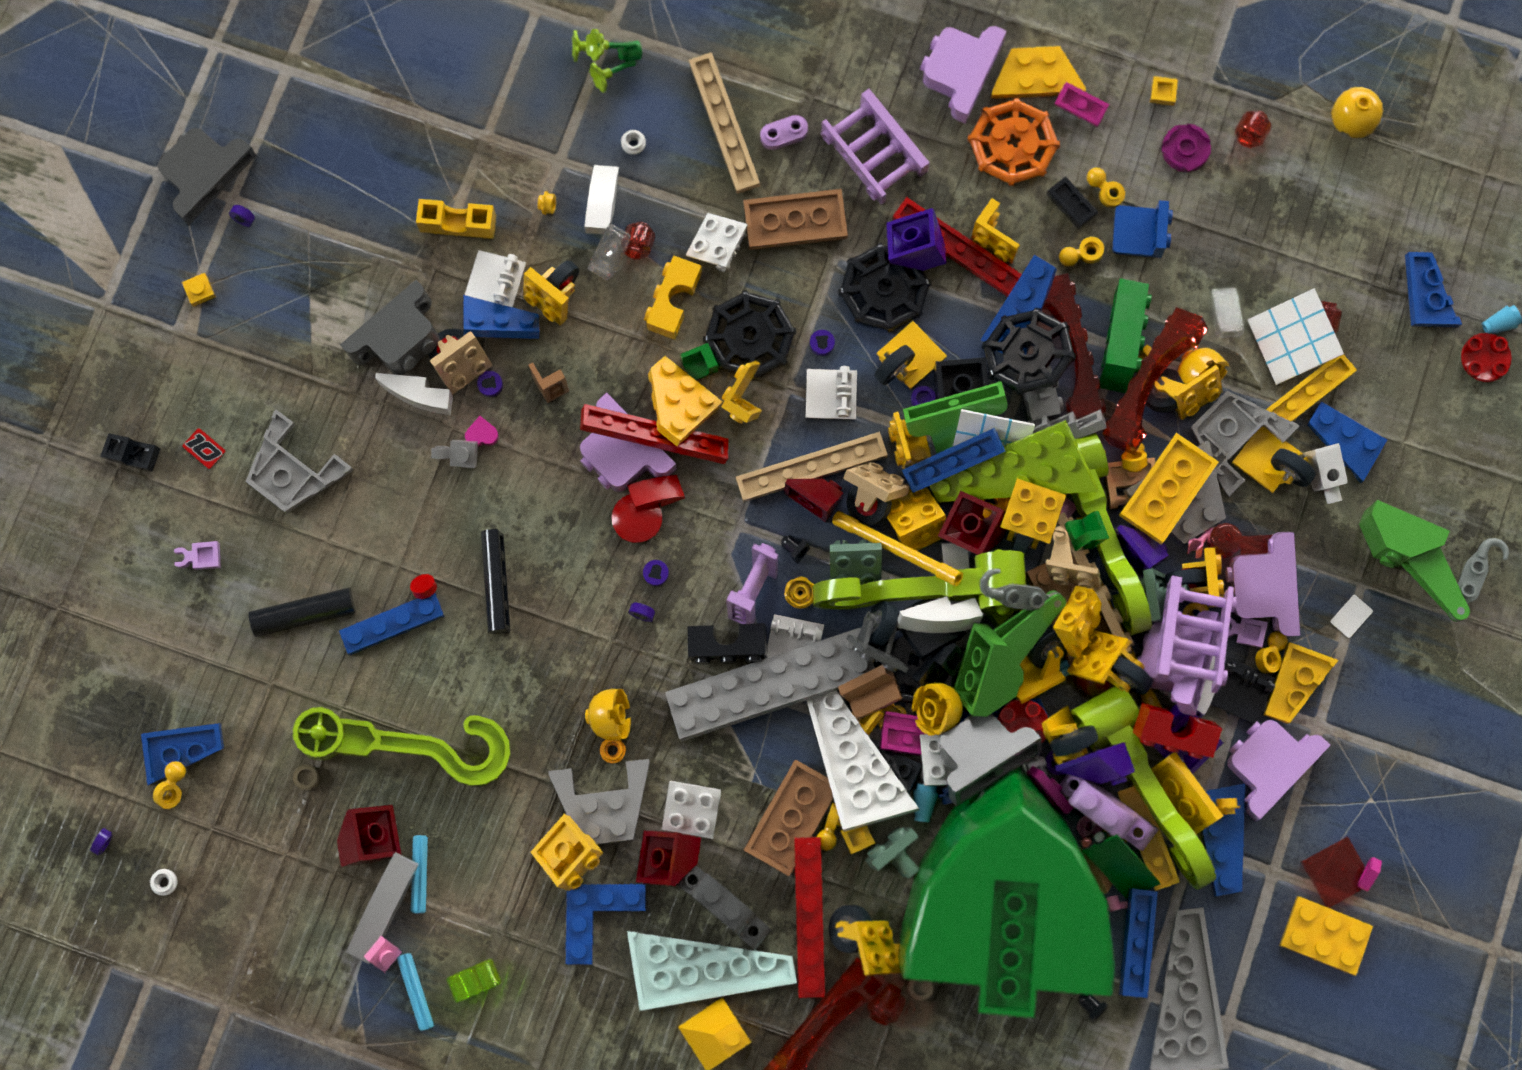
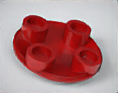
(1486, 357)
(633, 524)
(1018, 716)

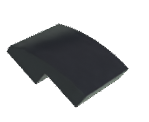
(929, 643)

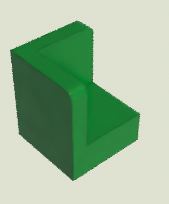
(699, 362)
(1087, 532)

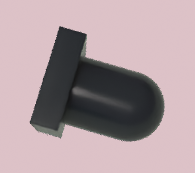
(795, 548)
(1092, 1006)

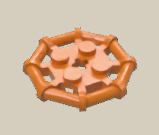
(1013, 128)

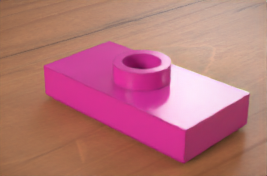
(1081, 104)
(1050, 789)

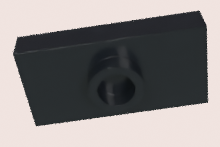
(1072, 202)

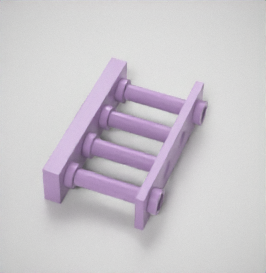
(884, 125)
(742, 604)
(1170, 642)

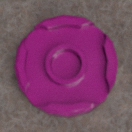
(1186, 147)

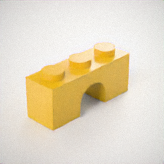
(438, 218)
(678, 277)

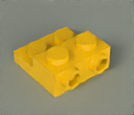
(1078, 620)
(567, 853)

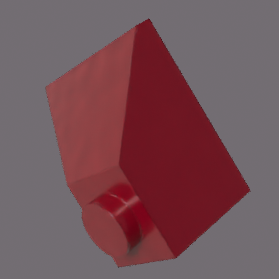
(815, 495)
(968, 527)
(368, 836)
(666, 857)

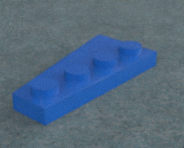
(1027, 294)

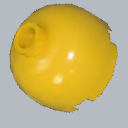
(1357, 112)
(1199, 361)
(937, 708)
(607, 714)

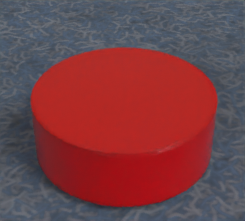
(423, 586)

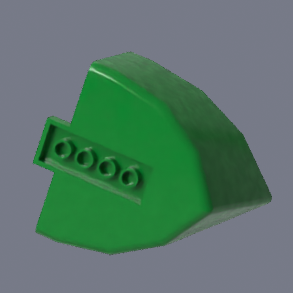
(1007, 904)

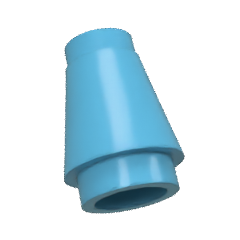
(1504, 320)
(925, 799)

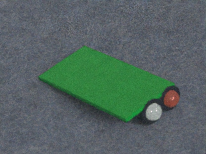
(1118, 863)

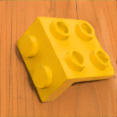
(733, 402)

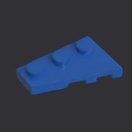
(1427, 296)
(497, 320)
(1357, 443)
(179, 745)

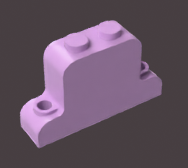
(961, 66)
(621, 461)
(1268, 584)
(1185, 689)
(1271, 763)
(1108, 811)

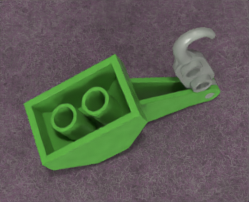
(1416, 546)
(992, 658)

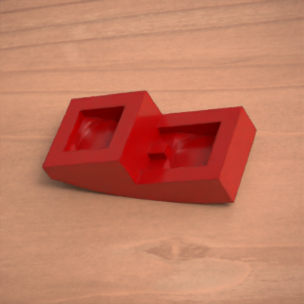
(656, 490)

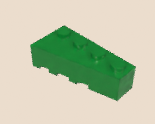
(1124, 335)

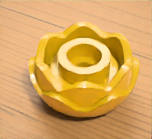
(792, 589)

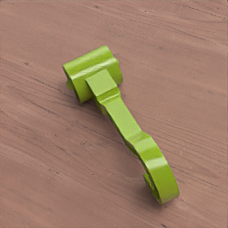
(849, 594)
(1131, 597)
(1114, 719)
(325, 735)

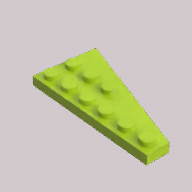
(1043, 458)

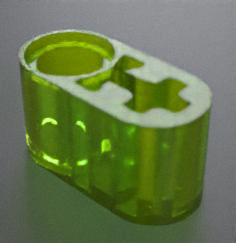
(474, 980)

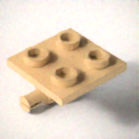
(1061, 565)

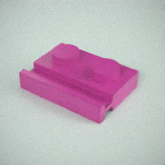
(900, 734)

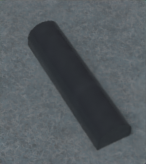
(495, 581)
(301, 612)

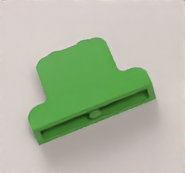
(941, 416)

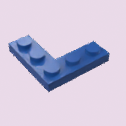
(579, 914)

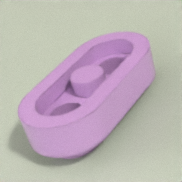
(785, 133)

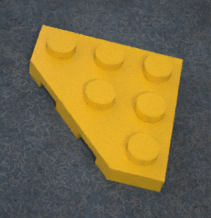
(679, 401)

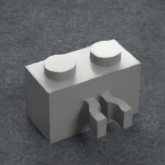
(1043, 401)

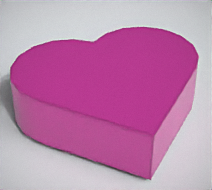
(482, 432)
(1370, 873)

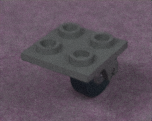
(879, 631)

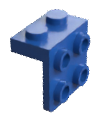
(1142, 230)

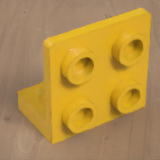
(988, 237)
(908, 448)
(916, 519)

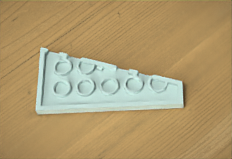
(689, 971)

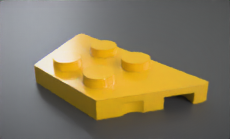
(1035, 73)

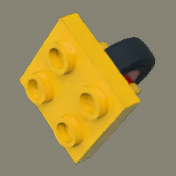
(551, 290)
(1202, 575)

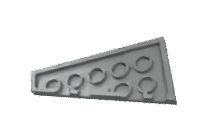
(1189, 1013)

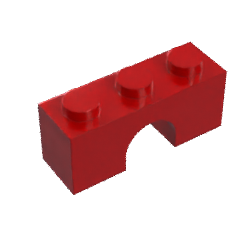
(1197, 738)

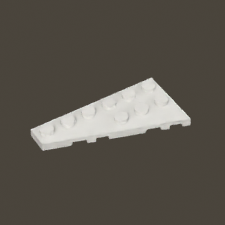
(857, 772)

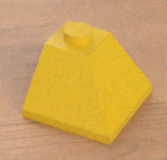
(714, 1034)

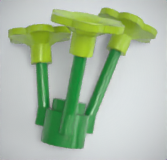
(595, 47)

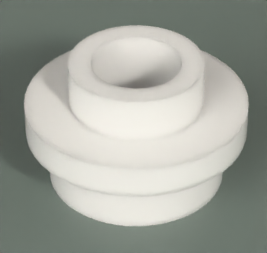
(633, 135)
(156, 879)

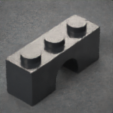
(749, 645)

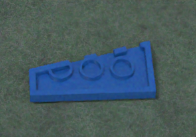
(1225, 842)

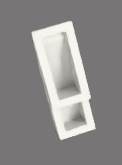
(601, 199)
(417, 392)
(940, 616)

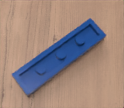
(953, 460)
(391, 624)
(1138, 943)

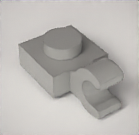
(460, 453)

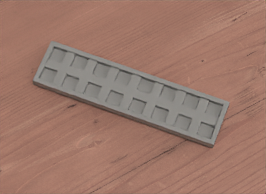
(765, 686)

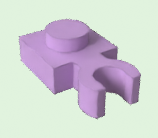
(203, 556)
(1249, 632)

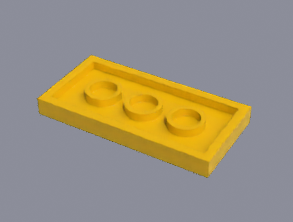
(1168, 488)

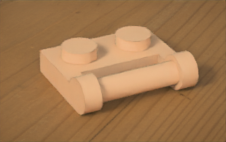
(1122, 478)

